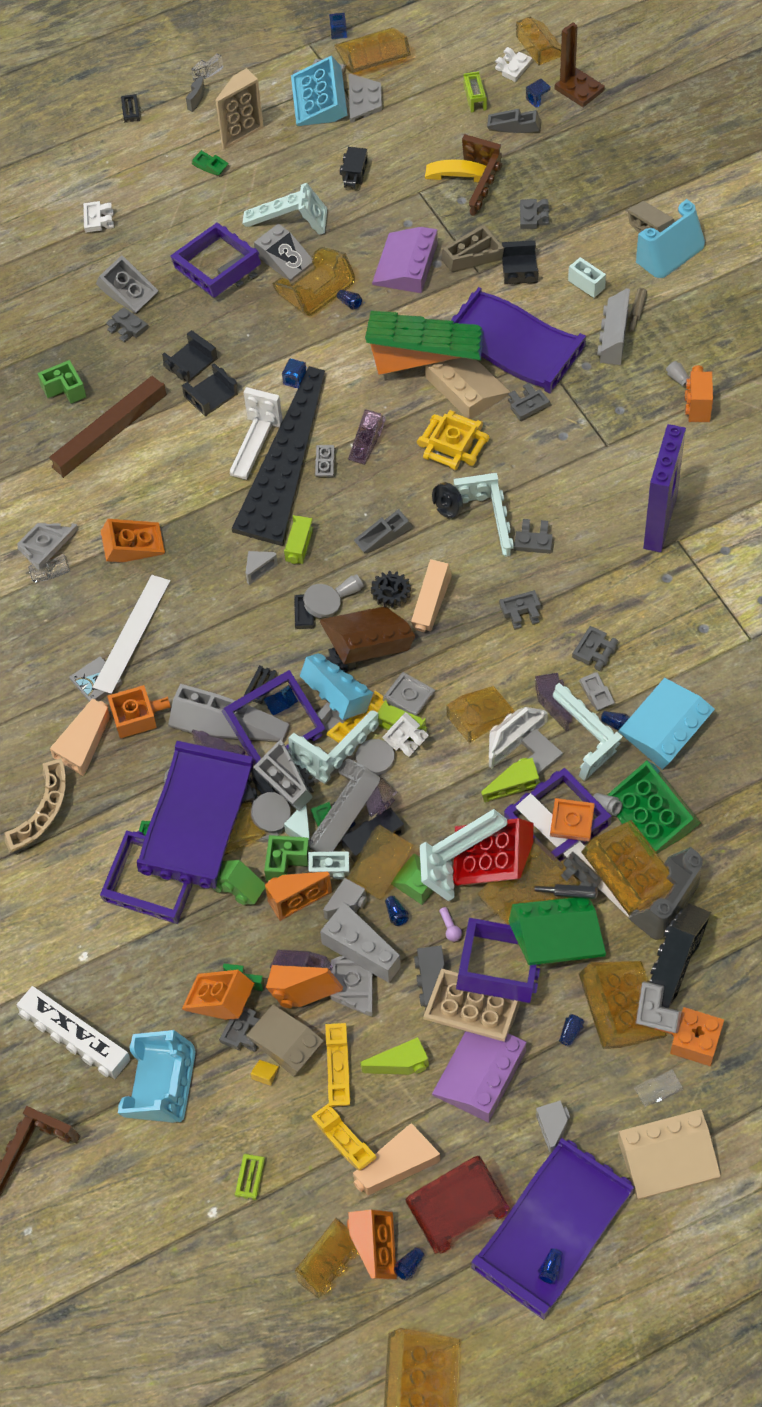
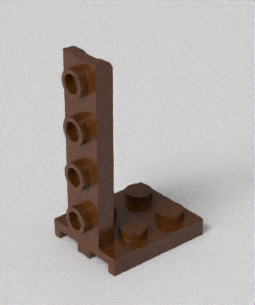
(574, 82)
(485, 153)
(23, 1134)

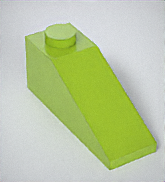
(517, 778)
(402, 1060)

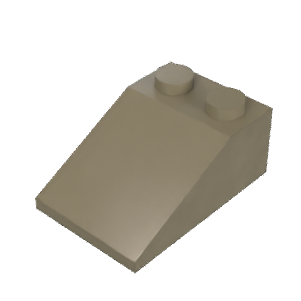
(284, 1039)

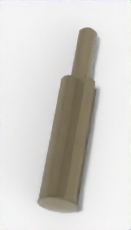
(637, 307)

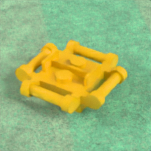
(452, 437)

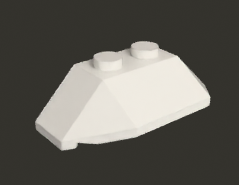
(509, 734)

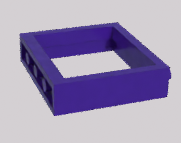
(226, 278)
(287, 676)
(598, 825)
(110, 896)
(488, 984)

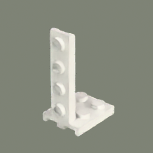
(265, 412)

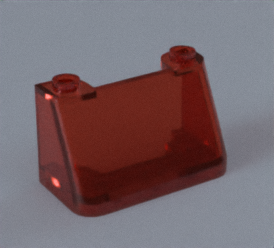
(456, 1203)

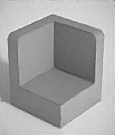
(329, 717)

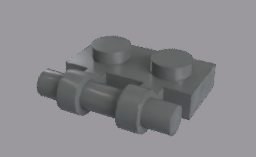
(589, 645)

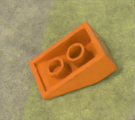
(131, 540)
(296, 891)
(301, 985)
(219, 994)
(374, 1240)

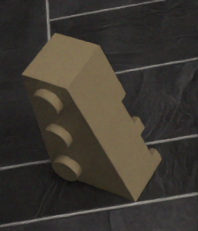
(646, 216)
(472, 250)

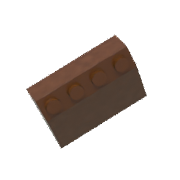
(368, 634)

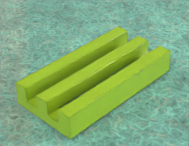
(238, 1193)

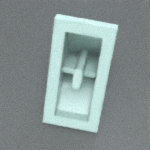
(297, 824)

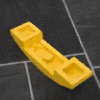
(453, 167)
(340, 730)
(337, 1065)
(342, 1138)

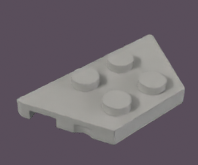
(363, 97)
(44, 542)
(355, 983)

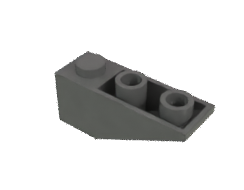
(430, 963)

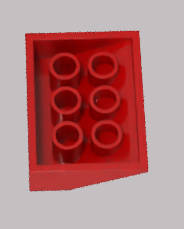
(495, 857)

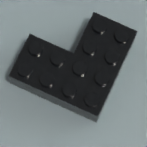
(680, 945)

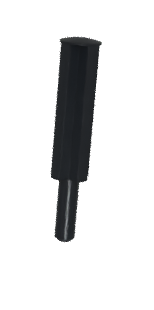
(569, 891)

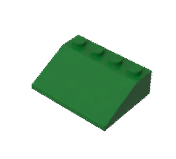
(654, 807)
(557, 930)

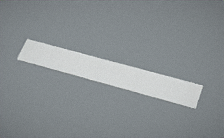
(131, 634)
(542, 820)

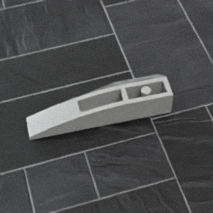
(203, 712)

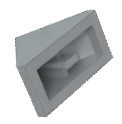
(259, 564)

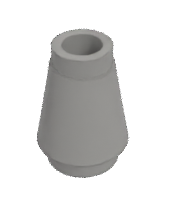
(677, 372)
(349, 586)
(609, 803)

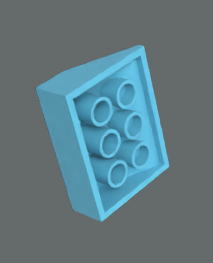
(319, 93)
(666, 721)

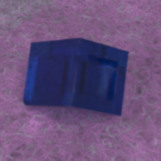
(338, 26)
(535, 90)
(293, 373)
(280, 700)

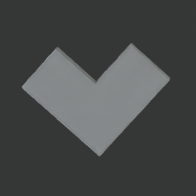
(543, 751)
(650, 1010)

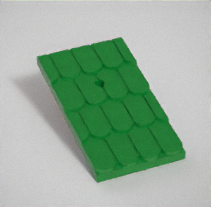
(413, 341)

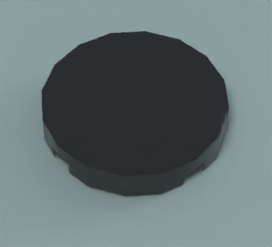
(447, 500)

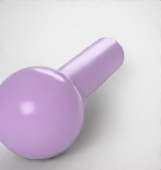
(453, 932)

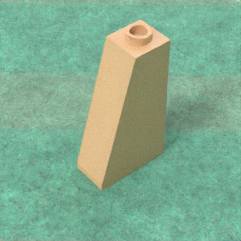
(431, 595)
(82, 737)
(397, 1160)

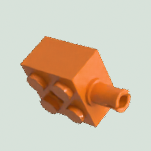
(699, 395)
(134, 711)
(696, 1024)

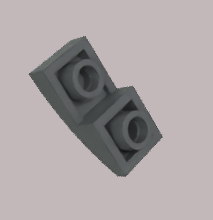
(194, 98)

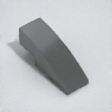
(514, 121)
(383, 532)

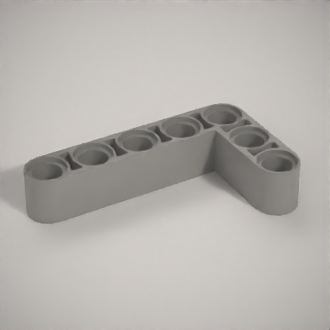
(347, 806)

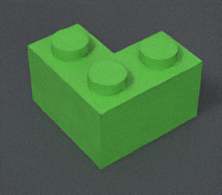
(62, 379)
(284, 852)
(240, 881)

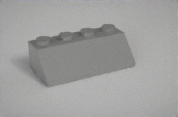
(614, 328)

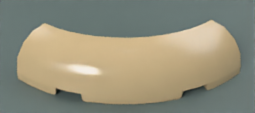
(45, 813)

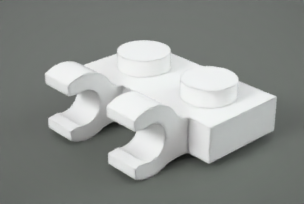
(517, 64)
(93, 219)
(401, 731)

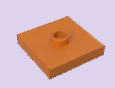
(572, 819)

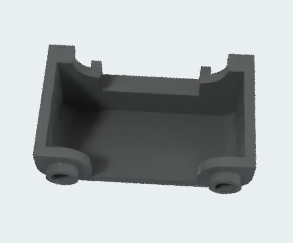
(685, 875)

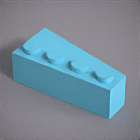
(336, 686)

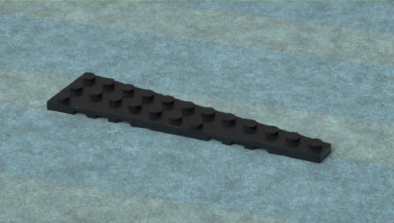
(273, 490)

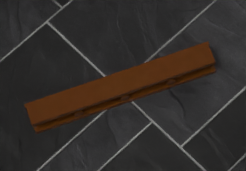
(107, 426)

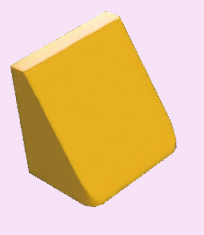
(264, 1072)

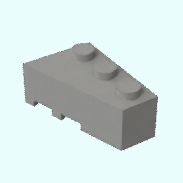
(283, 775)

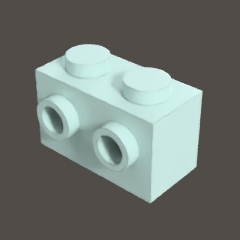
(587, 277)
(334, 862)

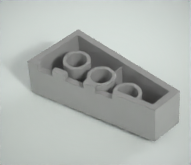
(360, 943)

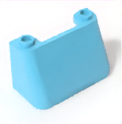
(672, 247)
(160, 1078)

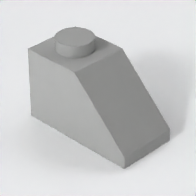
(349, 893)
(553, 1123)

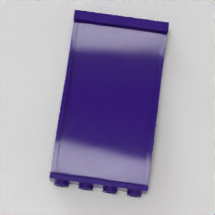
(521, 341)
(195, 815)
(560, 1209)

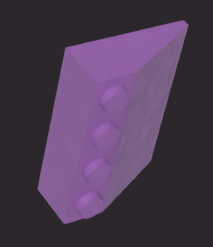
(406, 259)
(480, 1073)

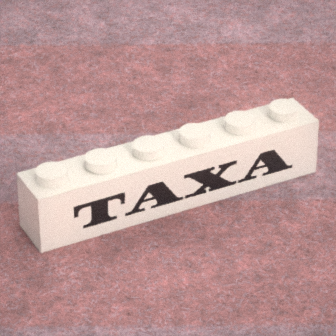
(73, 1032)

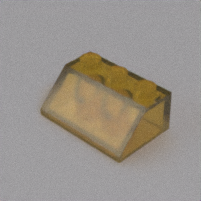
(537, 40)
(326, 1259)

